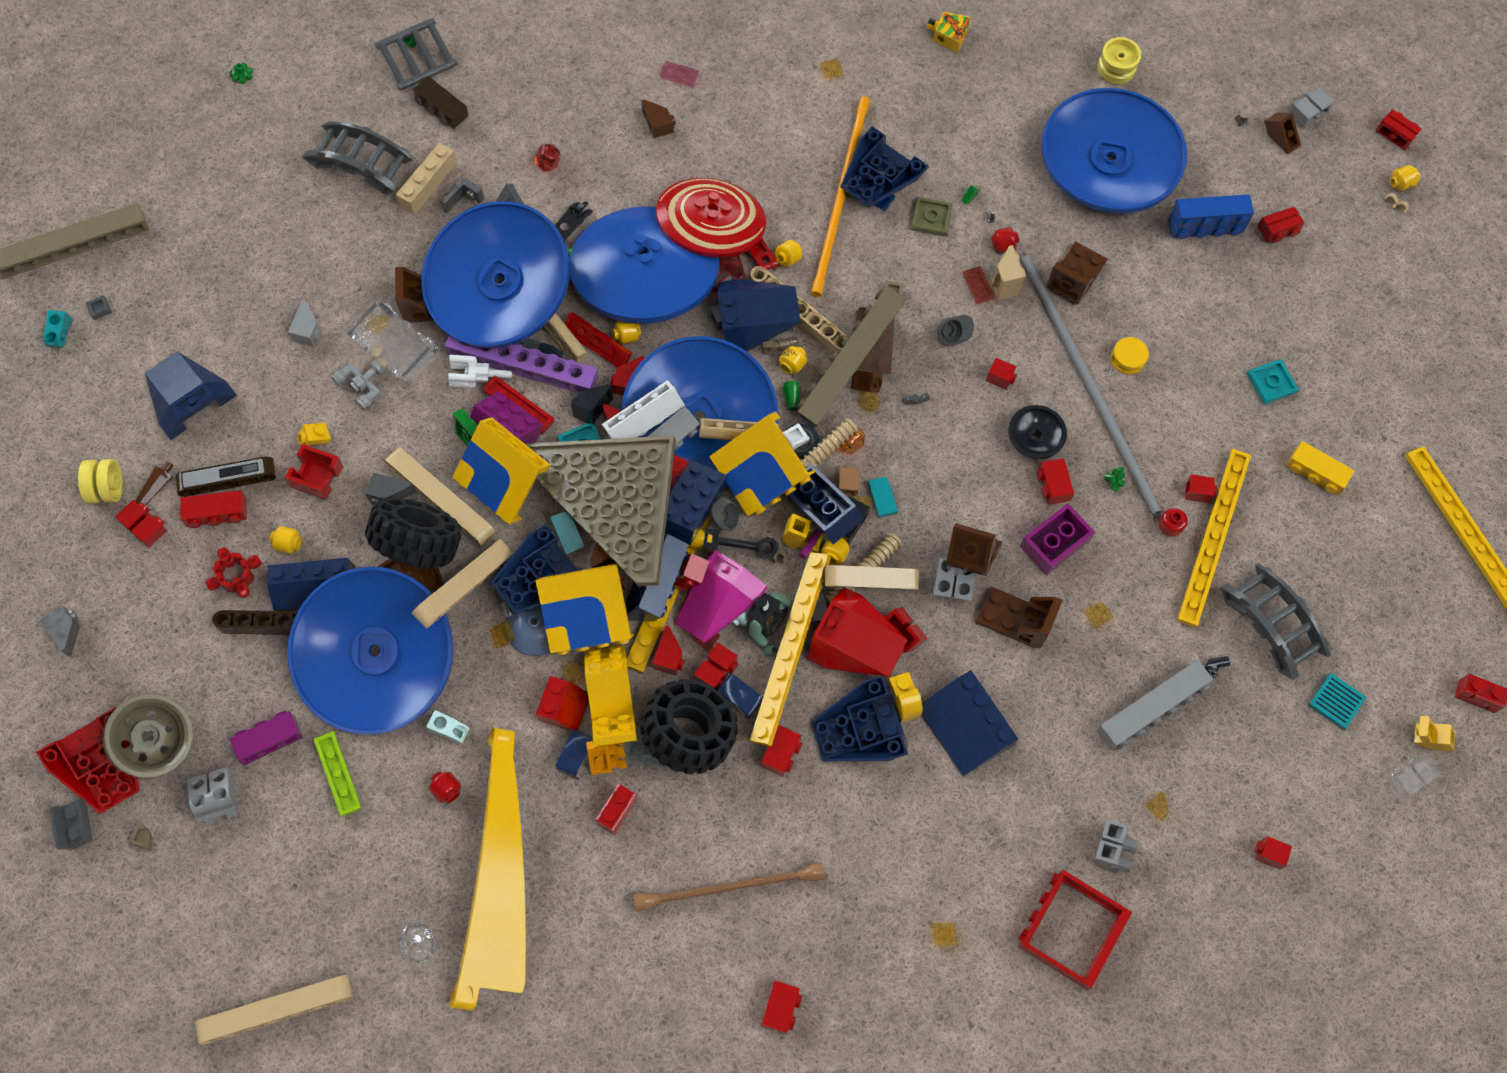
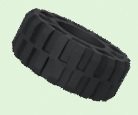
(413, 533)
(674, 746)

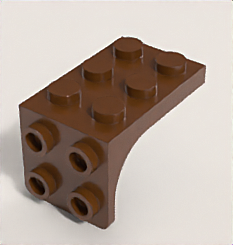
(880, 357)

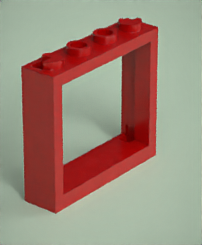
(1122, 916)

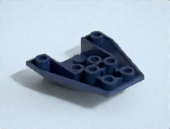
(879, 170)
(182, 389)
(534, 559)
(861, 726)

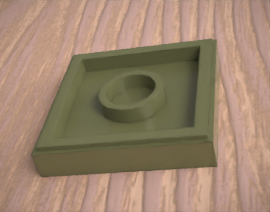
(931, 216)

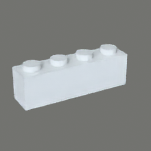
(645, 413)

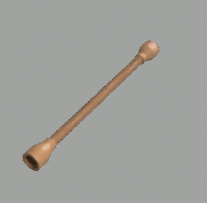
(812, 872)

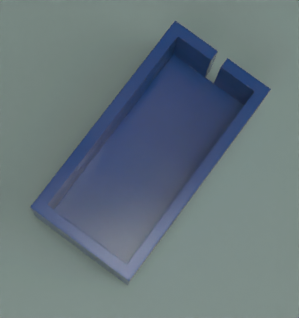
(1210, 216)

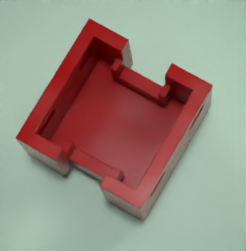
(315, 473)

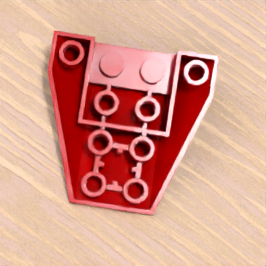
(856, 638)
(85, 768)

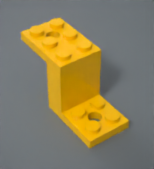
(609, 695)

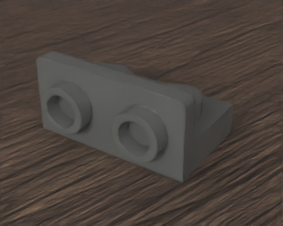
(71, 825)

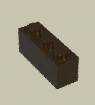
(440, 102)

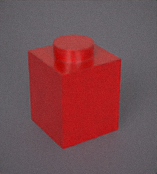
(1001, 374)
(1200, 488)
(1273, 852)

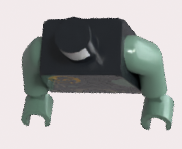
(766, 617)

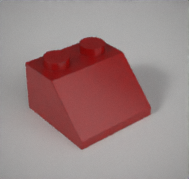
(562, 704)

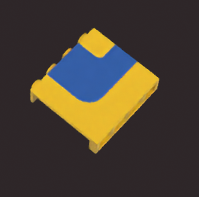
(760, 466)
(499, 469)
(584, 609)

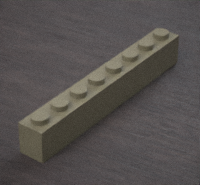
(72, 240)
(851, 356)

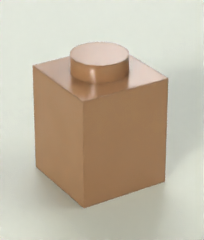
(849, 480)

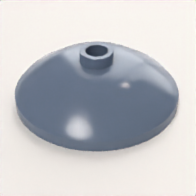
(529, 638)

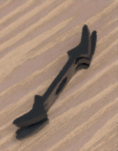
(573, 218)

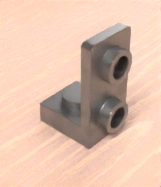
(462, 188)

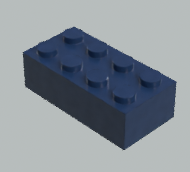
(692, 500)
(825, 506)

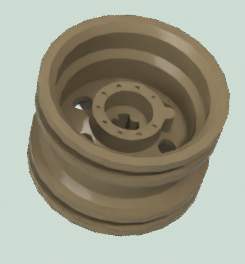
(137, 708)

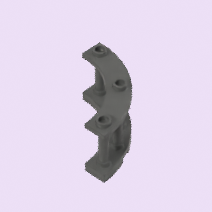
(327, 158)
(1265, 626)

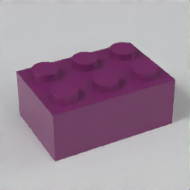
(509, 416)
(1057, 539)

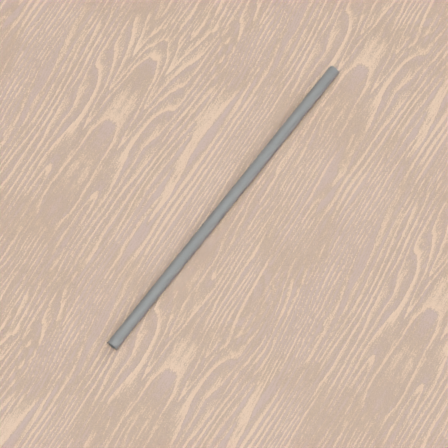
(1091, 386)

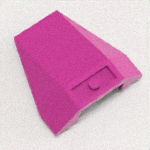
(720, 599)

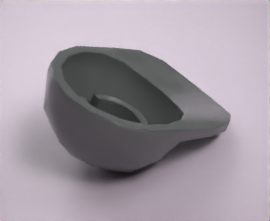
(955, 329)
(725, 514)

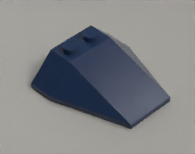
(756, 311)

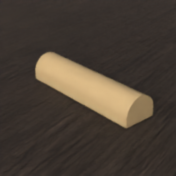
(565, 339)
(723, 428)

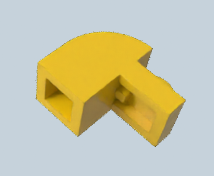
(798, 533)
(907, 697)
(1434, 736)

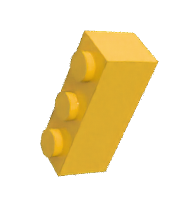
(1320, 468)

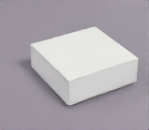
(796, 436)

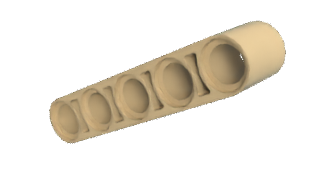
(871, 577)

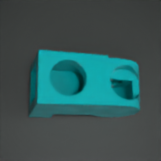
(56, 328)

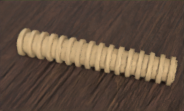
(830, 443)
(874, 559)

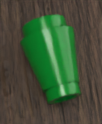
(791, 394)

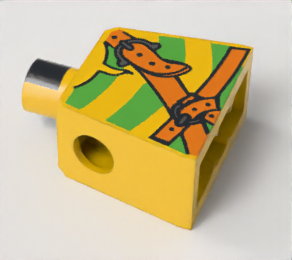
(950, 30)

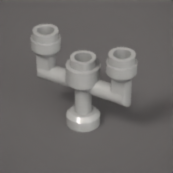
(360, 382)

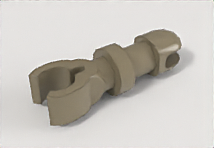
(771, 346)

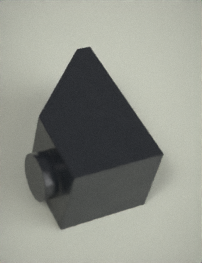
(590, 402)

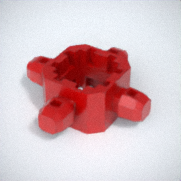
(228, 560)

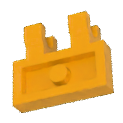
(600, 758)

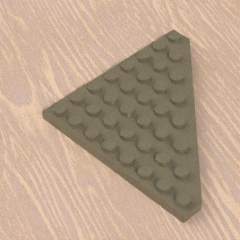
(616, 495)

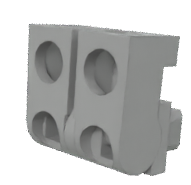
(945, 578)
(212, 797)
(1111, 848)

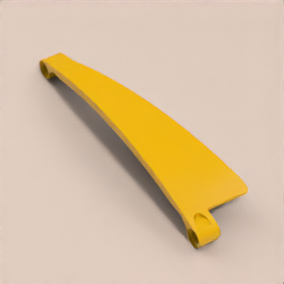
(497, 923)

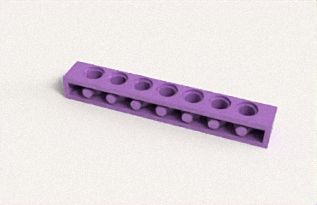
(529, 368)

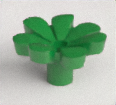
(241, 72)
(1116, 478)

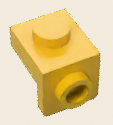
(313, 434)

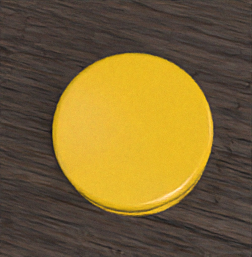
(1129, 355)

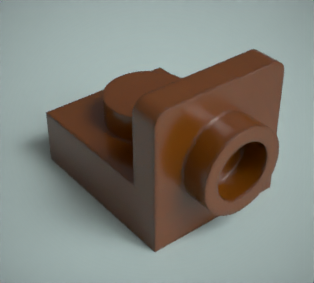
(866, 381)

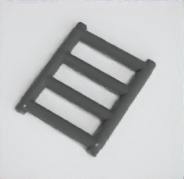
(414, 31)

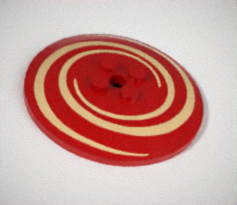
(724, 232)

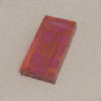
(679, 74)

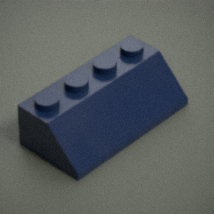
(294, 582)

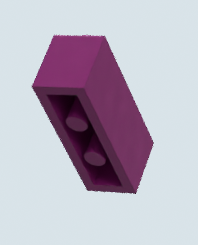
(266, 737)

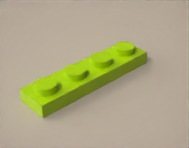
(338, 774)

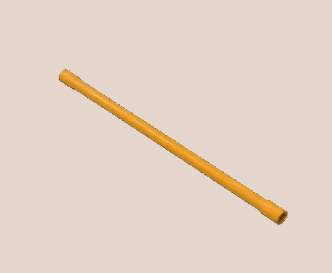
(819, 281)

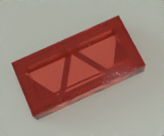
(978, 285)

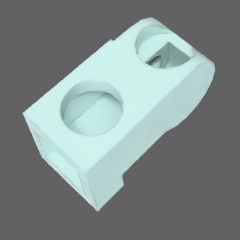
(447, 727)

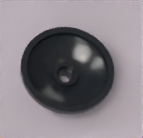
(1039, 422)

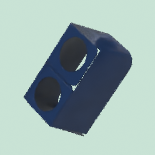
(741, 695)
(573, 754)

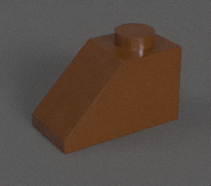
(658, 118)
(1283, 131)

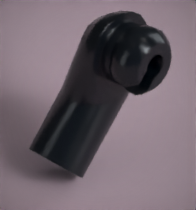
(1215, 663)

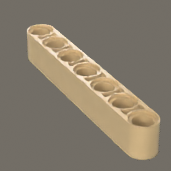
(808, 316)
(440, 495)
(462, 584)
(273, 1009)

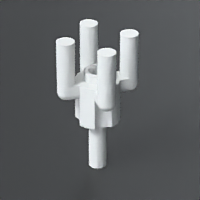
(474, 372)

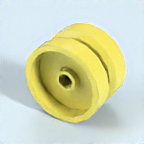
(1119, 60)
(100, 481)

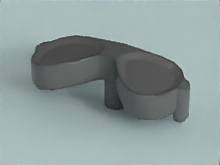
(910, 400)

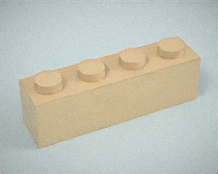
(426, 178)

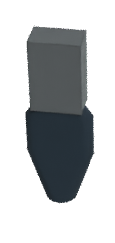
(543, 347)

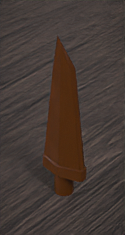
(155, 483)

